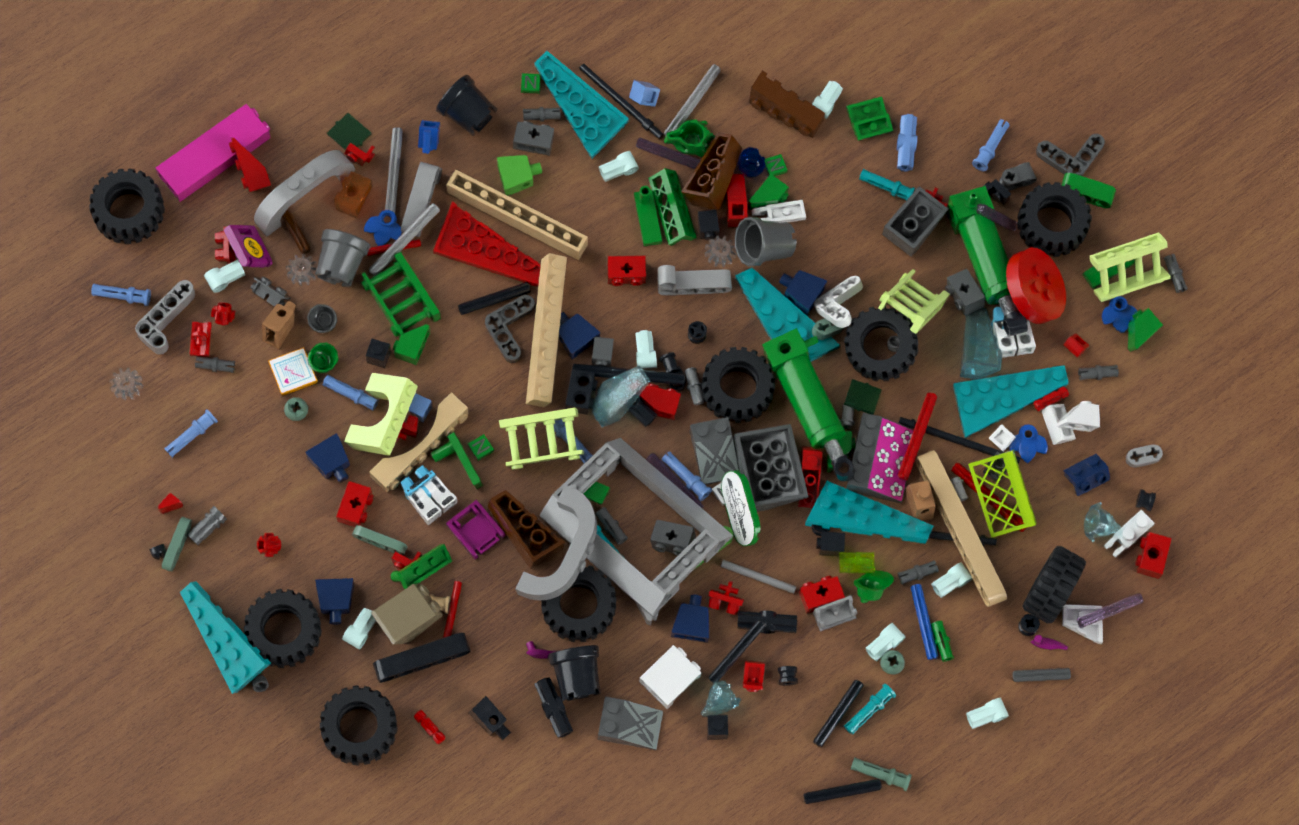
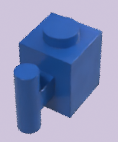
(428, 136)

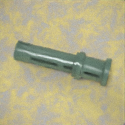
(891, 776)

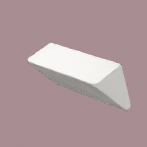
(1052, 415)

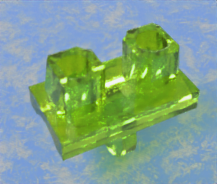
(856, 562)

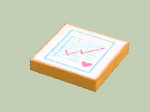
(292, 371)

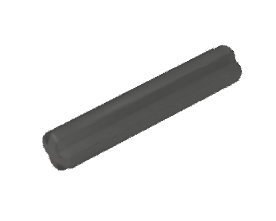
(1041, 674)

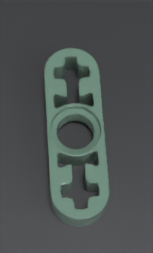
(379, 540)
(176, 544)

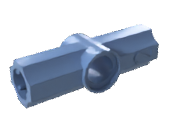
(907, 142)

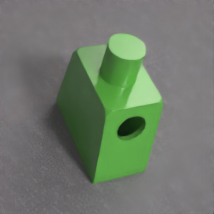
(516, 173)

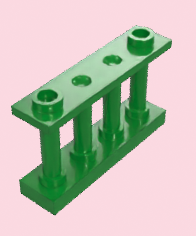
(410, 280)

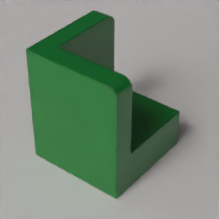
(597, 493)

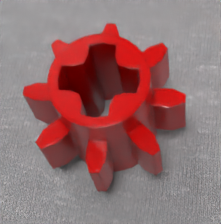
(223, 313)
(269, 544)

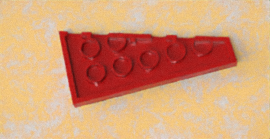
(479, 246)

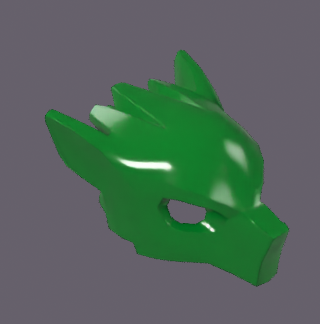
(691, 138)

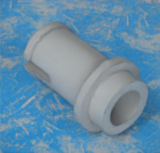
(847, 417)
(959, 488)

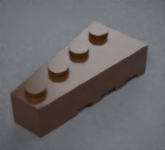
(785, 105)
(713, 174)
(526, 532)

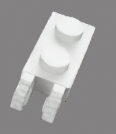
(782, 212)
(1130, 532)

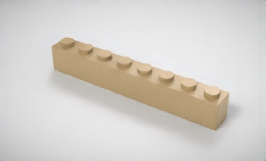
(517, 214)
(546, 330)

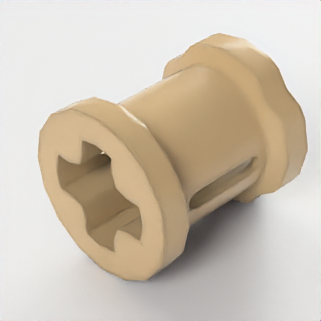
(442, 601)

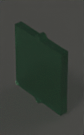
(348, 131)
(862, 397)

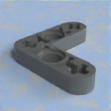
(1077, 161)
(503, 321)

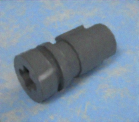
(206, 525)

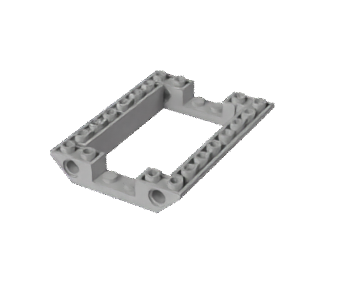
(647, 594)

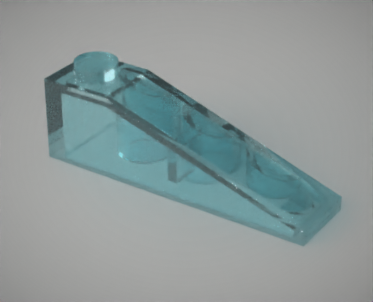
(979, 348)
(617, 395)

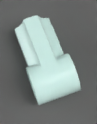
(828, 97)
(623, 164)
(220, 278)
(645, 352)
(956, 577)
(358, 632)
(888, 639)
(992, 712)

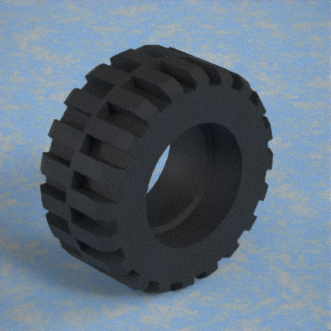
(118, 185)
(1058, 197)
(744, 362)
(886, 368)
(1054, 584)
(278, 603)
(587, 627)
(350, 700)

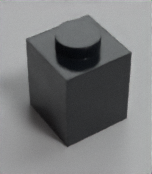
(708, 224)
(378, 353)
(830, 543)
(717, 727)

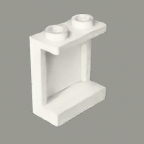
(670, 676)

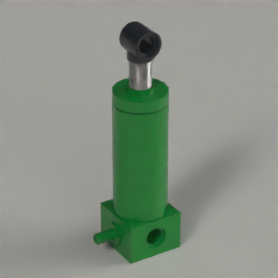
(985, 253)
(793, 368)

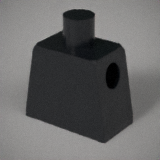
(483, 711)

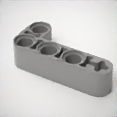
(421, 193)
(692, 282)
(168, 314)

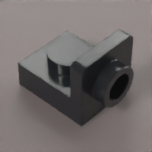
(998, 191)

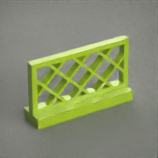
(1019, 489)

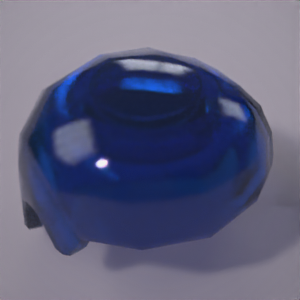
(751, 162)

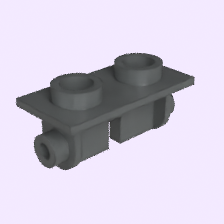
(264, 287)

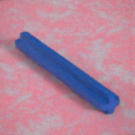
(924, 621)

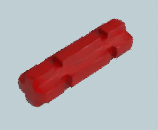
(1051, 398)
(429, 727)

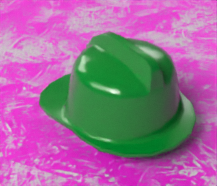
(872, 585)

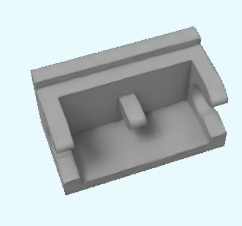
(835, 613)

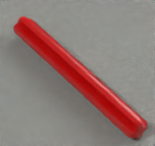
(917, 436)
(966, 476)

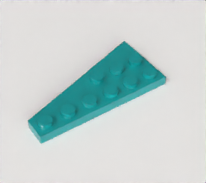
(586, 110)
(778, 313)
(997, 397)
(861, 515)
(226, 642)

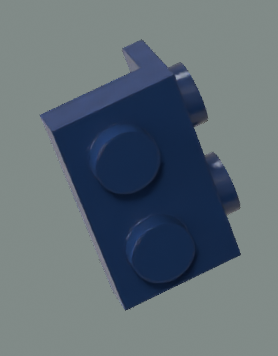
(1087, 474)

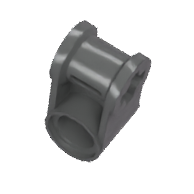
(1018, 177)

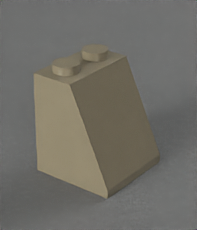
(407, 614)

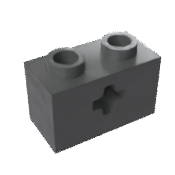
(524, 138)
(965, 292)
(671, 537)

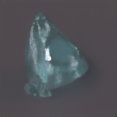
(1103, 523)
(720, 699)

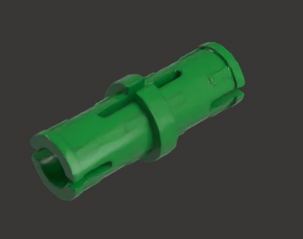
(946, 652)

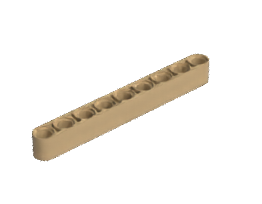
(961, 529)

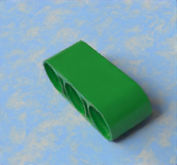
(1094, 191)

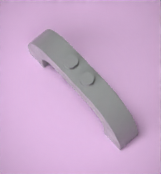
(299, 184)
(574, 561)

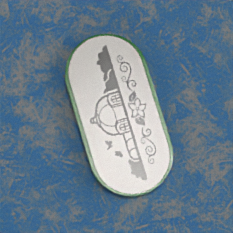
(740, 508)

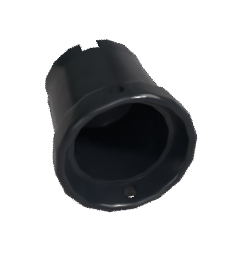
(466, 105)
(576, 671)

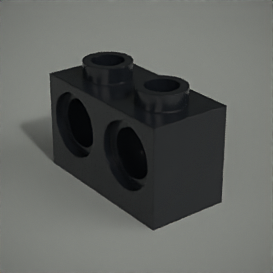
(576, 391)

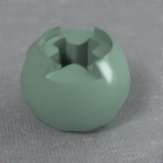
(299, 414)
(896, 668)

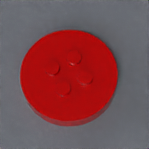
(1036, 285)

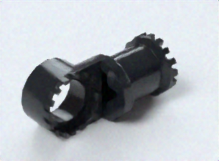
(672, 367)

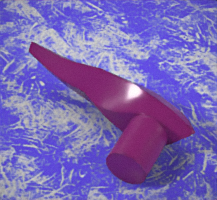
(1047, 643)
(537, 653)

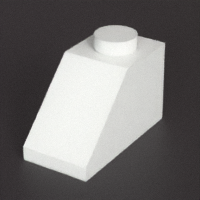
(1082, 417)

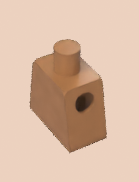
(278, 324)
(921, 499)

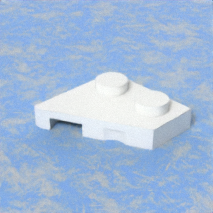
(1071, 613)

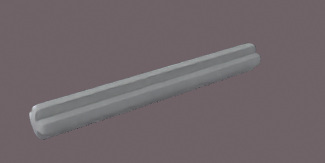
(694, 98)
(393, 173)
(404, 239)

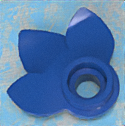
(382, 230)
(1118, 316)
(1029, 446)

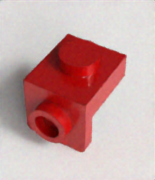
(354, 154)
(401, 561)
(753, 676)

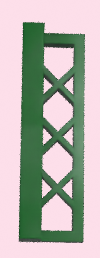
(675, 203)

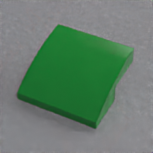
(869, 118)

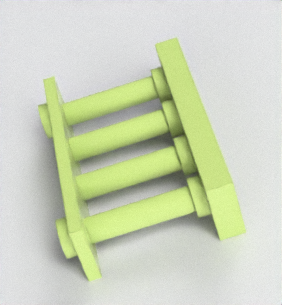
(1126, 252)
(925, 313)
(529, 423)

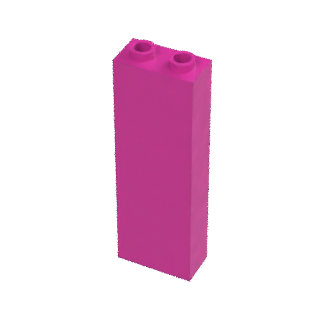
(211, 152)

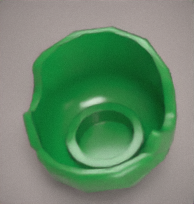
(323, 357)

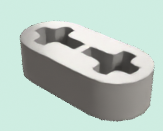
(1144, 460)

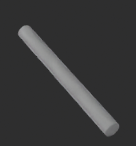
(758, 576)

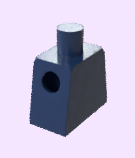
(803, 289)
(576, 334)
(330, 458)
(335, 597)
(692, 621)

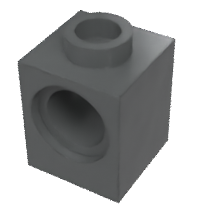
(602, 351)
(999, 465)

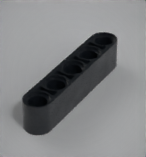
(421, 657)

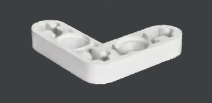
(831, 302)

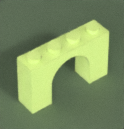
(382, 436)

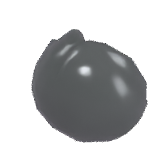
(322, 318)

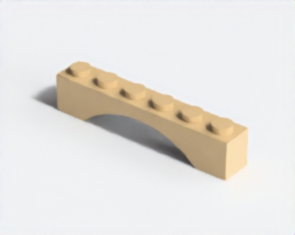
(392, 469)

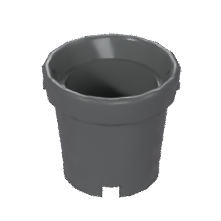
(763, 241)
(340, 257)

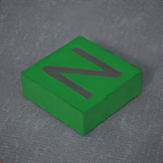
(530, 83)
(775, 165)
(480, 447)

